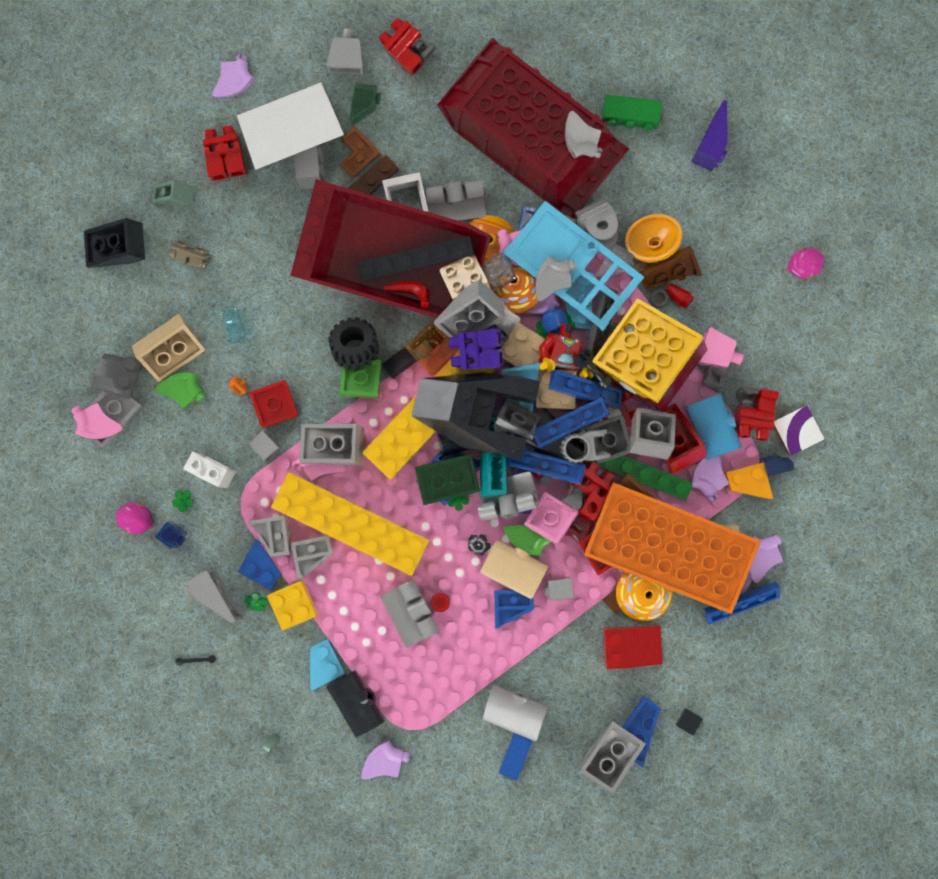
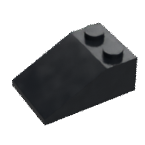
(114, 244)

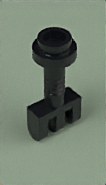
(584, 360)

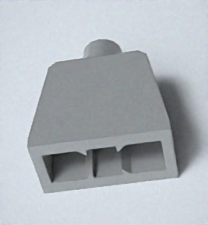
(345, 54)

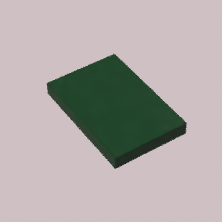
(447, 479)

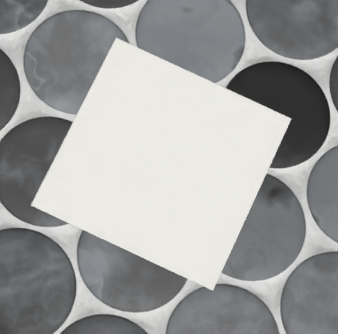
(289, 125)

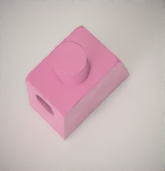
(720, 350)

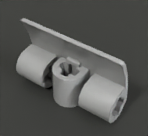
(457, 200)
(519, 497)
(410, 613)
(515, 712)

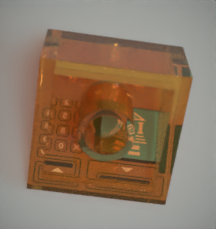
(431, 348)

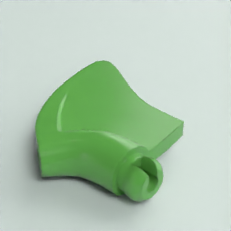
(181, 388)
(526, 539)

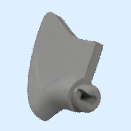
(581, 138)
(553, 276)

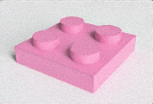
(551, 518)

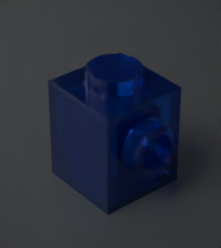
(171, 535)

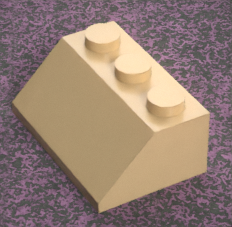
(168, 348)

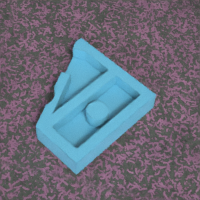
(323, 664)

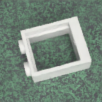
(405, 182)
(209, 470)

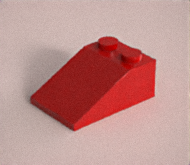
(687, 446)
(632, 646)

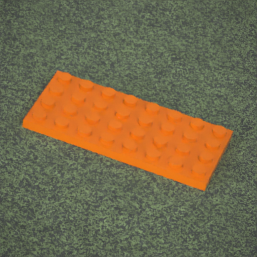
(672, 548)

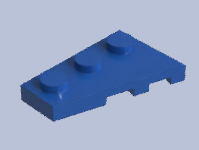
(642, 724)

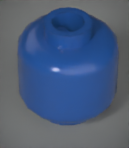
(552, 320)

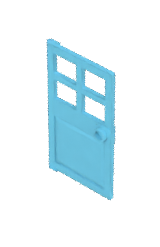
(557, 236)

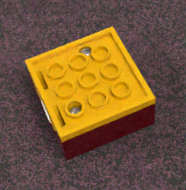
(650, 355)

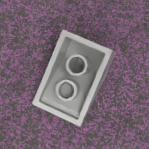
(471, 311)
(332, 444)
(211, 592)
(611, 756)

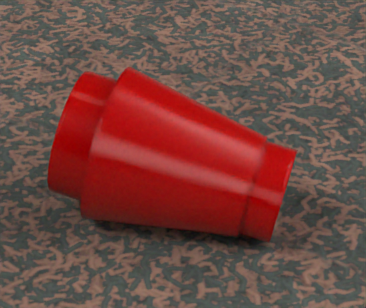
(679, 295)

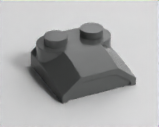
(117, 375)
(516, 420)
(615, 441)

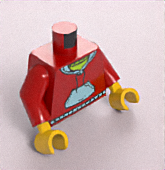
(561, 351)

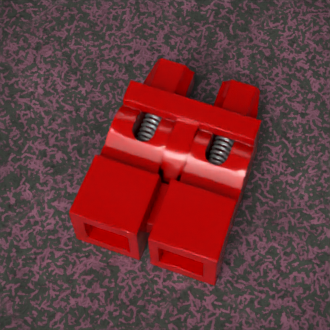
(223, 154)

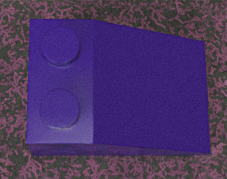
(712, 147)

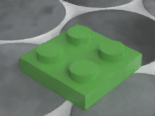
(361, 382)

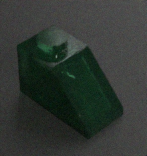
(363, 102)

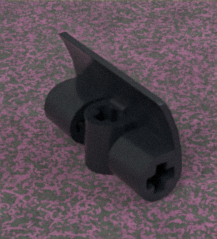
(573, 448)
(356, 703)

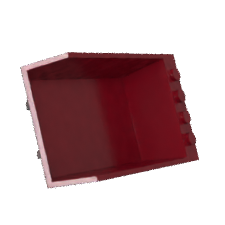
(521, 124)
(357, 227)

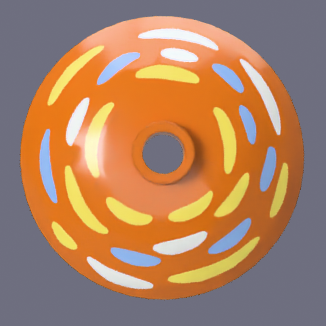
(519, 296)

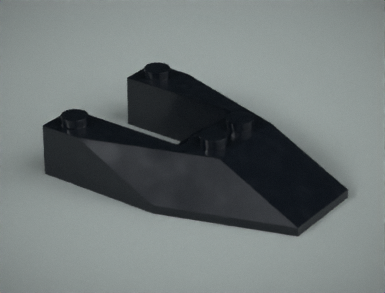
(464, 406)

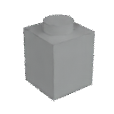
(264, 445)
(559, 589)

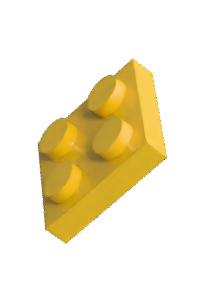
(292, 605)

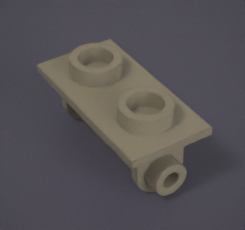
(182, 252)

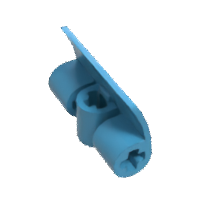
(714, 426)

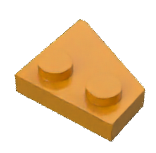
(750, 481)

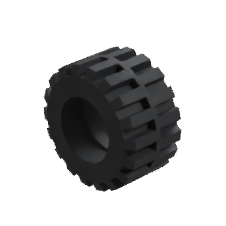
(349, 331)

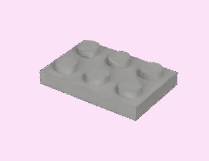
(116, 408)

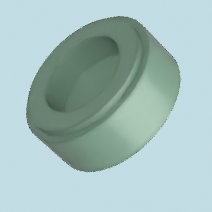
(271, 743)

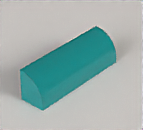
(492, 473)

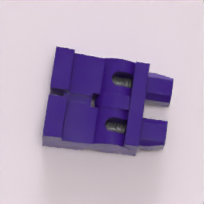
(483, 357)

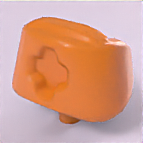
(238, 386)

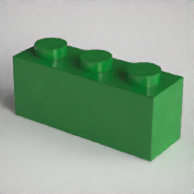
(631, 112)

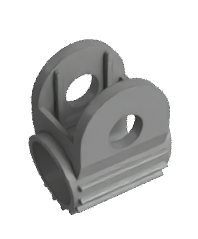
(599, 222)
(589, 448)

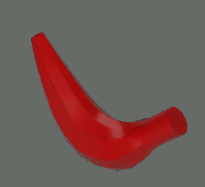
(413, 288)

